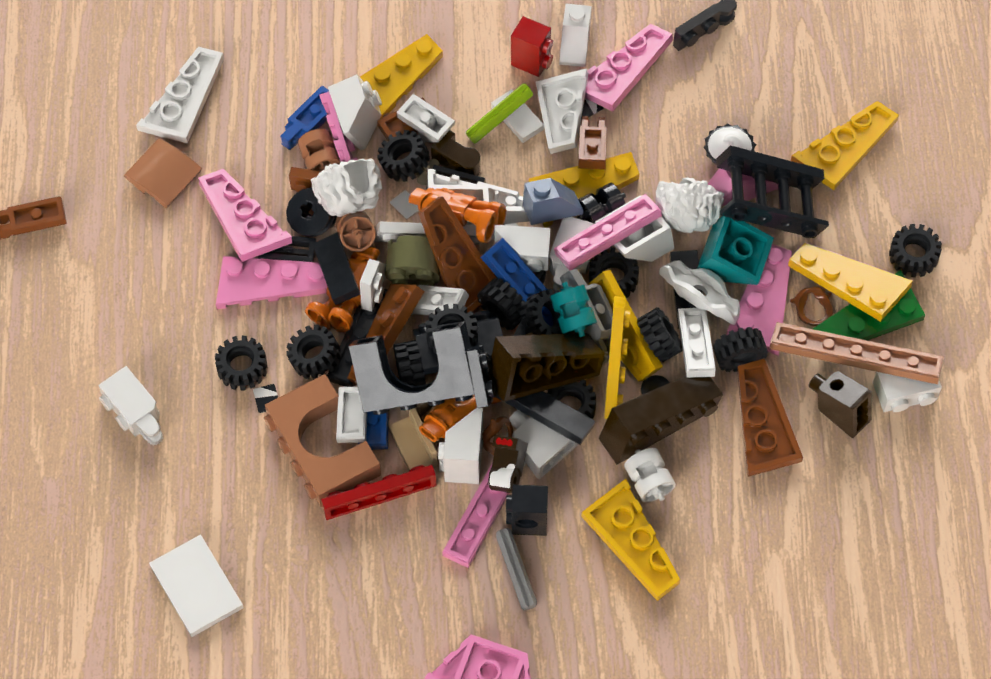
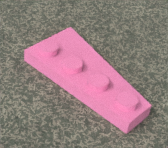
(242, 218)

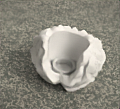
(348, 187)
(689, 204)

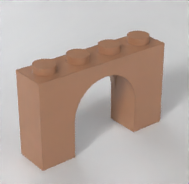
(323, 475)

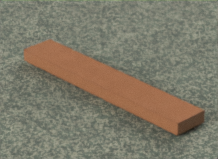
(857, 353)

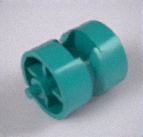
(573, 309)

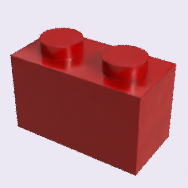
(531, 46)

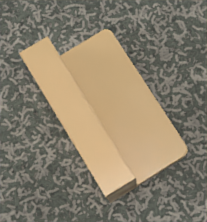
(411, 443)

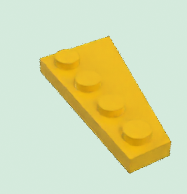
(618, 348)
(639, 357)

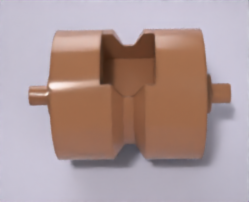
(318, 149)
(356, 231)

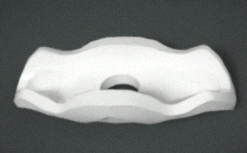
(688, 280)

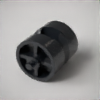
(604, 202)

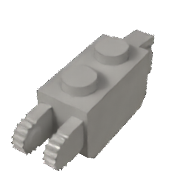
(600, 331)

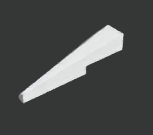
(483, 192)

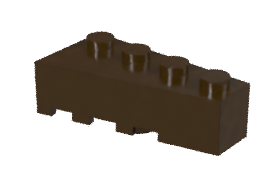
(542, 362)
(657, 415)

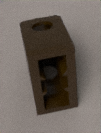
(843, 401)

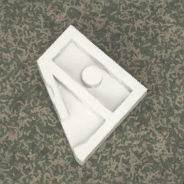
(371, 284)

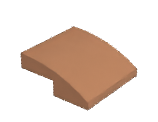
(163, 172)

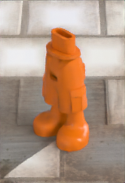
(466, 208)
(333, 315)
(446, 415)

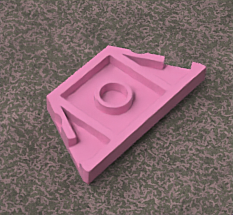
(483, 660)

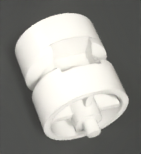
(650, 476)

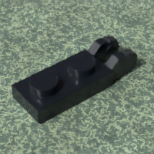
(704, 22)

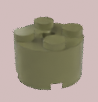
(411, 262)

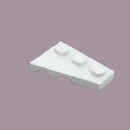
(562, 107)

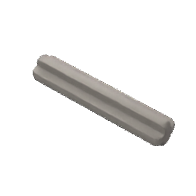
(516, 569)

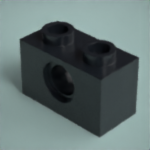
(527, 510)

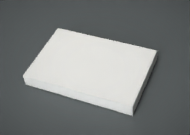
(196, 585)

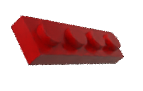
(388, 489)

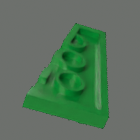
(858, 324)

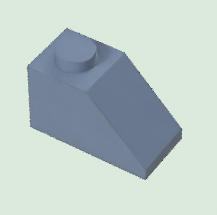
(549, 201)

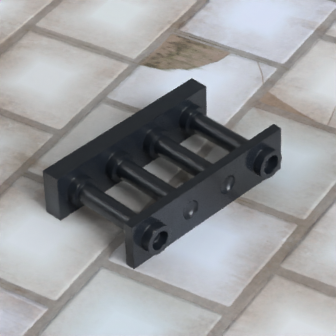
(784, 174)

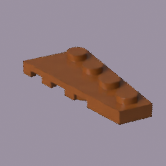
(454, 251)
(393, 315)
(765, 424)

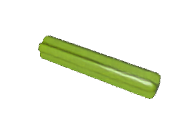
(499, 113)

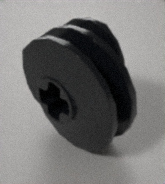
(302, 221)

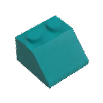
(736, 251)

